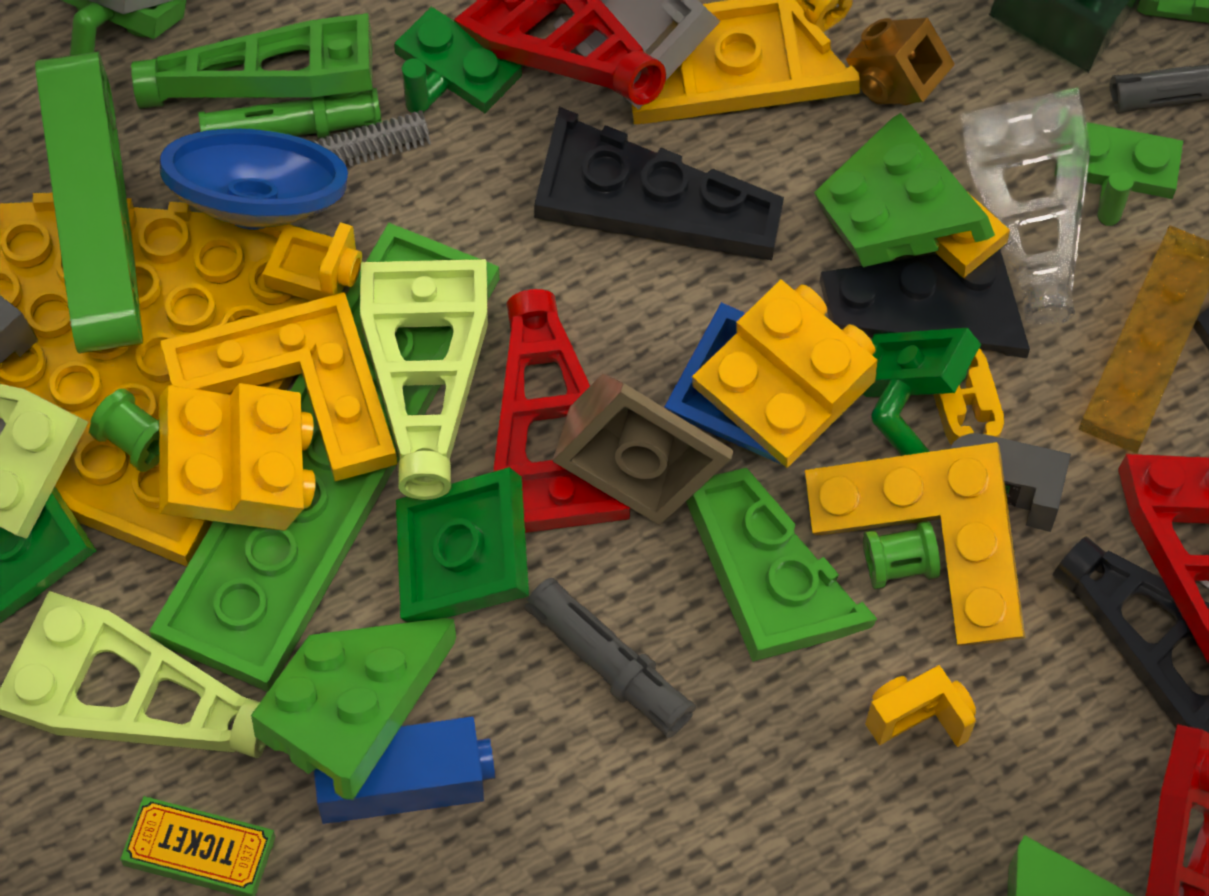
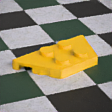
(752, 59)

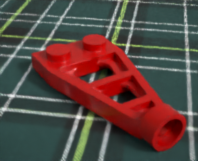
(613, 64)
(1164, 492)
(550, 493)
(1183, 789)

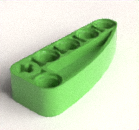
(90, 202)

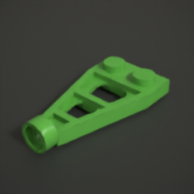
(337, 66)

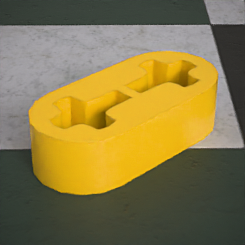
(980, 394)

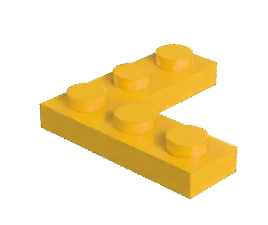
(300, 339)
(951, 485)

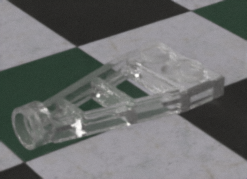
(1022, 135)

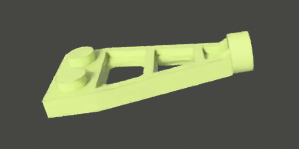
(424, 296)
(32, 455)
(57, 656)

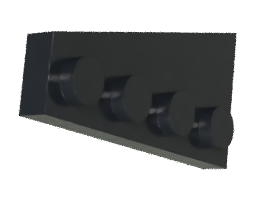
(623, 188)

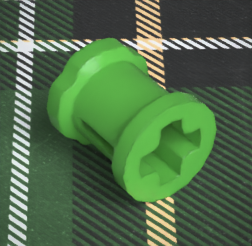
(127, 428)
(901, 554)

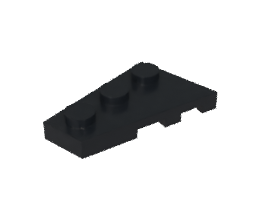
(928, 296)

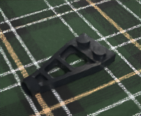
(1105, 602)

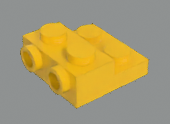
(788, 371)
(234, 455)

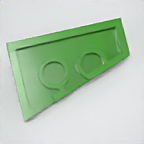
(768, 575)

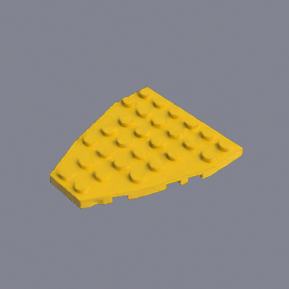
(188, 279)

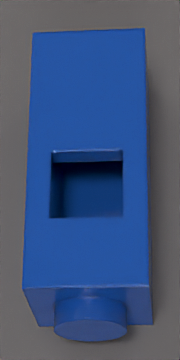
(418, 771)

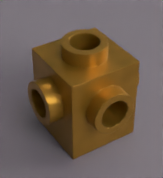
(900, 61)

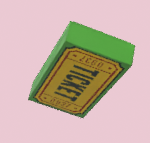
(198, 847)

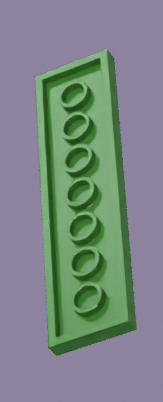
(259, 586)

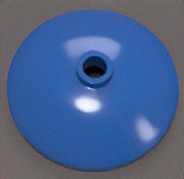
(253, 176)

